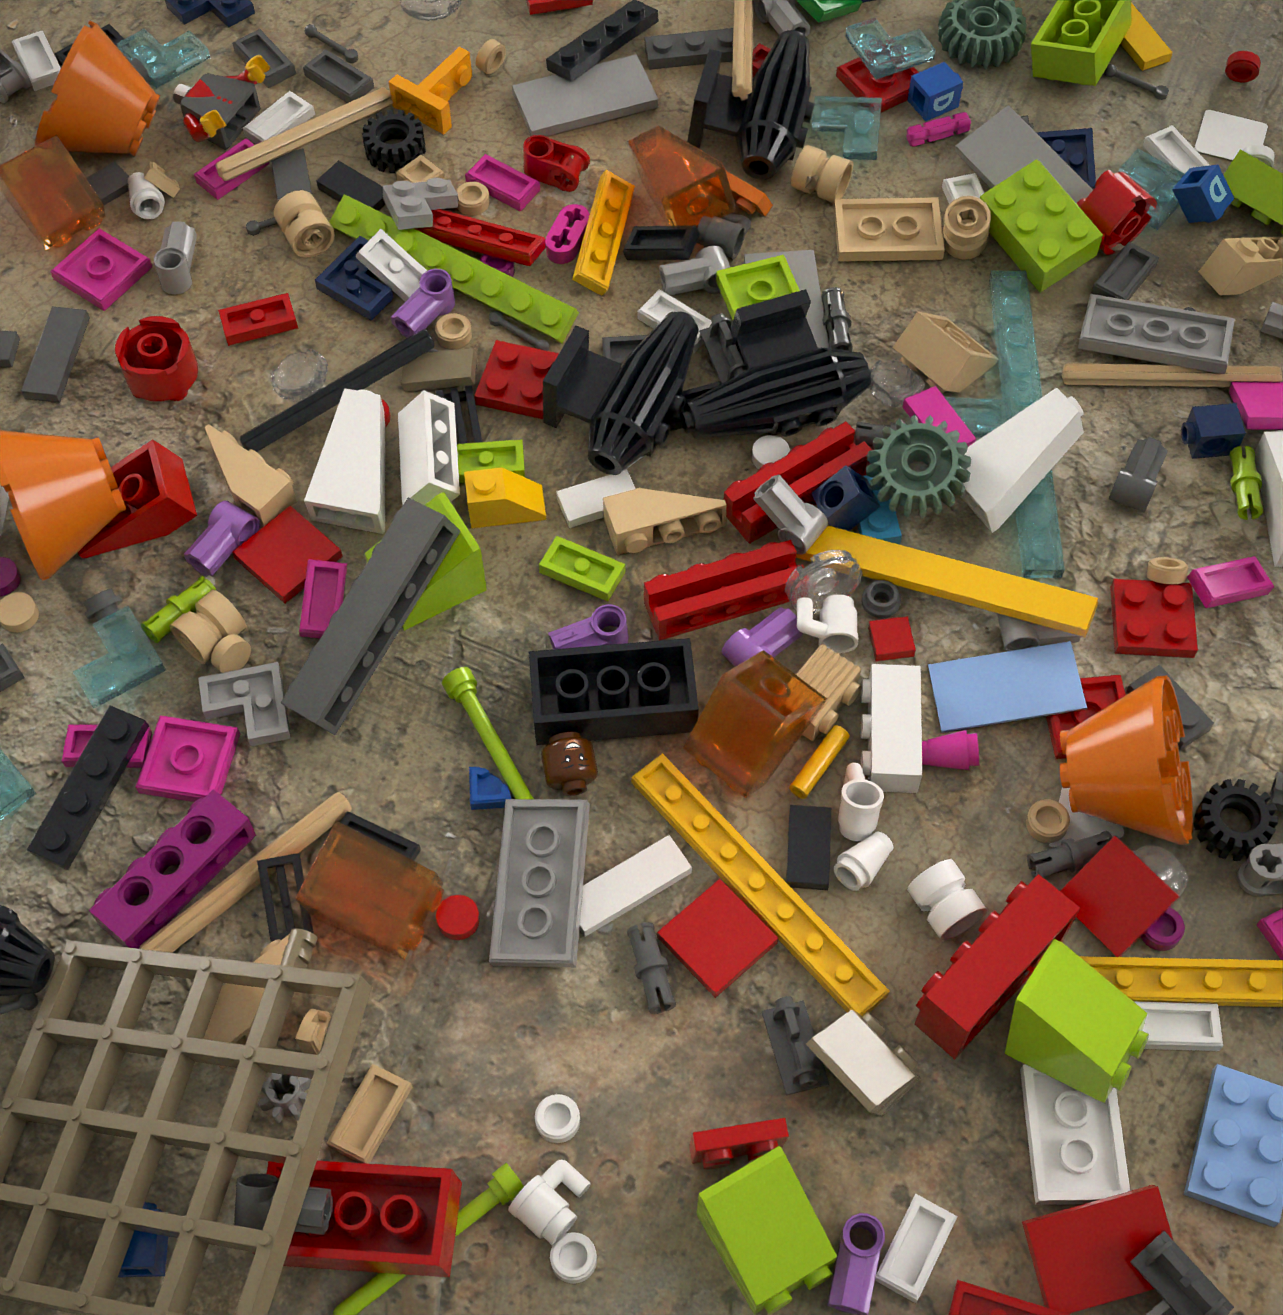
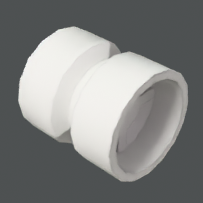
(950, 905)

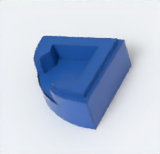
(486, 790)

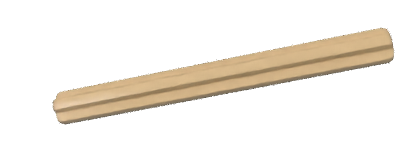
(742, 49)
(303, 134)
(1163, 375)
(247, 876)

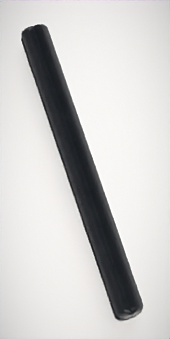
(330, 395)

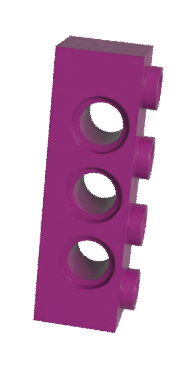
(171, 893)

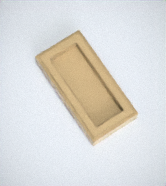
(369, 1115)

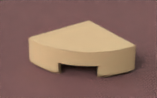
(156, 176)
(312, 1031)

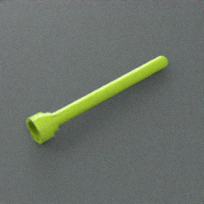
(461, 686)
(501, 1189)

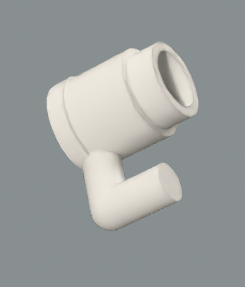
(836, 625)
(859, 804)
(544, 1208)

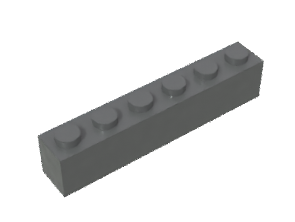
(371, 615)

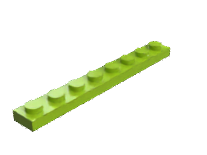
(467, 274)

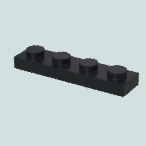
(602, 40)
(88, 787)

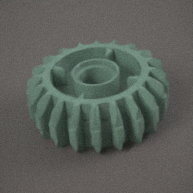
(982, 31)
(921, 443)

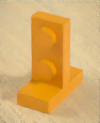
(431, 97)

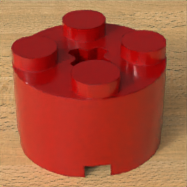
(1117, 209)
(157, 359)

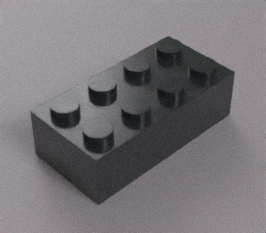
(614, 690)

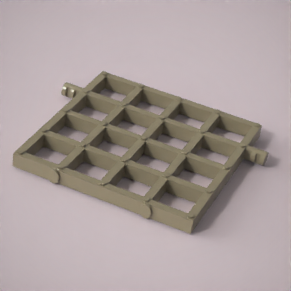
(158, 1126)

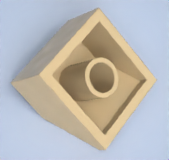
(943, 352)

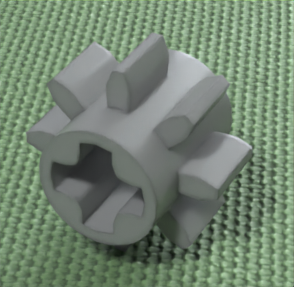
(291, 1103)

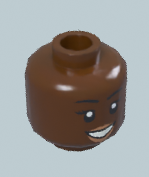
(569, 763)

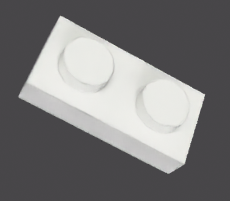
(391, 264)

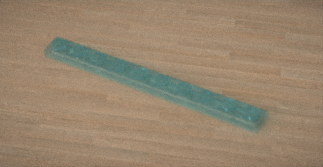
(1021, 386)

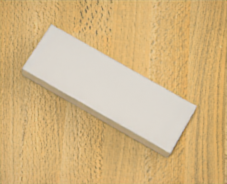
(631, 883)

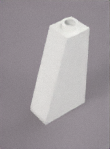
(1019, 455)
(351, 467)
(1270, 467)

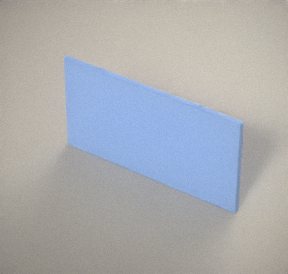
(1006, 687)

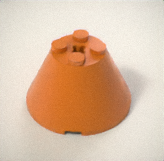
(99, 100)
(57, 494)
(1129, 766)

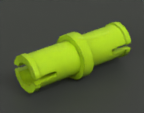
(1246, 483)
(159, 624)

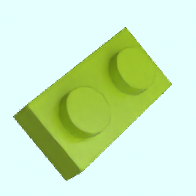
(490, 455)
(582, 568)

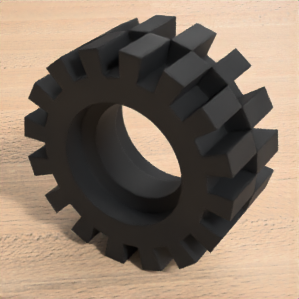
(393, 127)
(1247, 802)

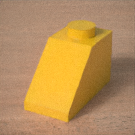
(502, 498)

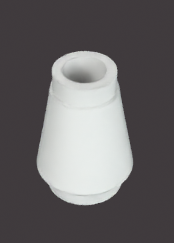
(144, 197)
(863, 861)

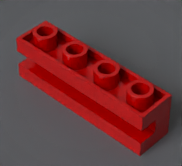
(802, 470)
(720, 589)

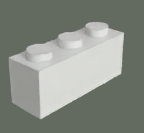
(428, 449)
(892, 727)

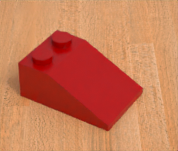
(155, 499)

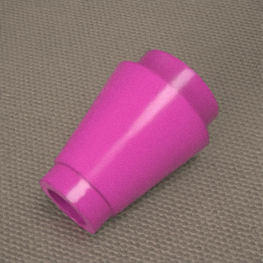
(952, 751)

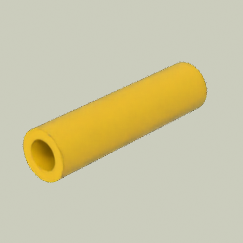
(819, 762)

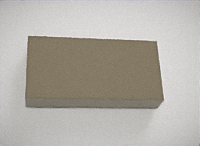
(440, 370)

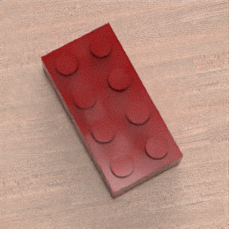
(994, 966)
(381, 1219)

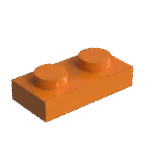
(748, 197)

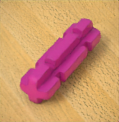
(938, 129)

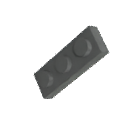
(687, 48)

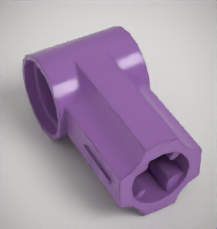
(430, 300)
(226, 531)
(589, 631)
(770, 635)
(856, 1268)

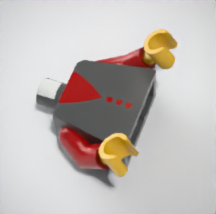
(221, 104)

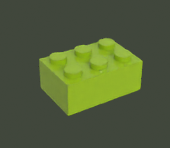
(1079, 39)
(1040, 225)

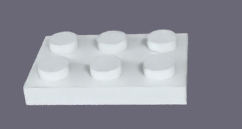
(1072, 1142)

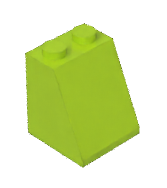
(458, 575)
(1076, 1025)
(766, 1232)

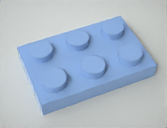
(1240, 1147)

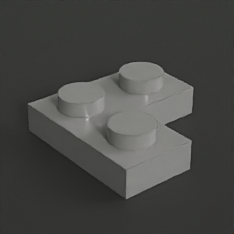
(412, 202)
(252, 691)

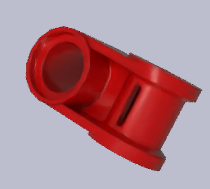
(552, 162)

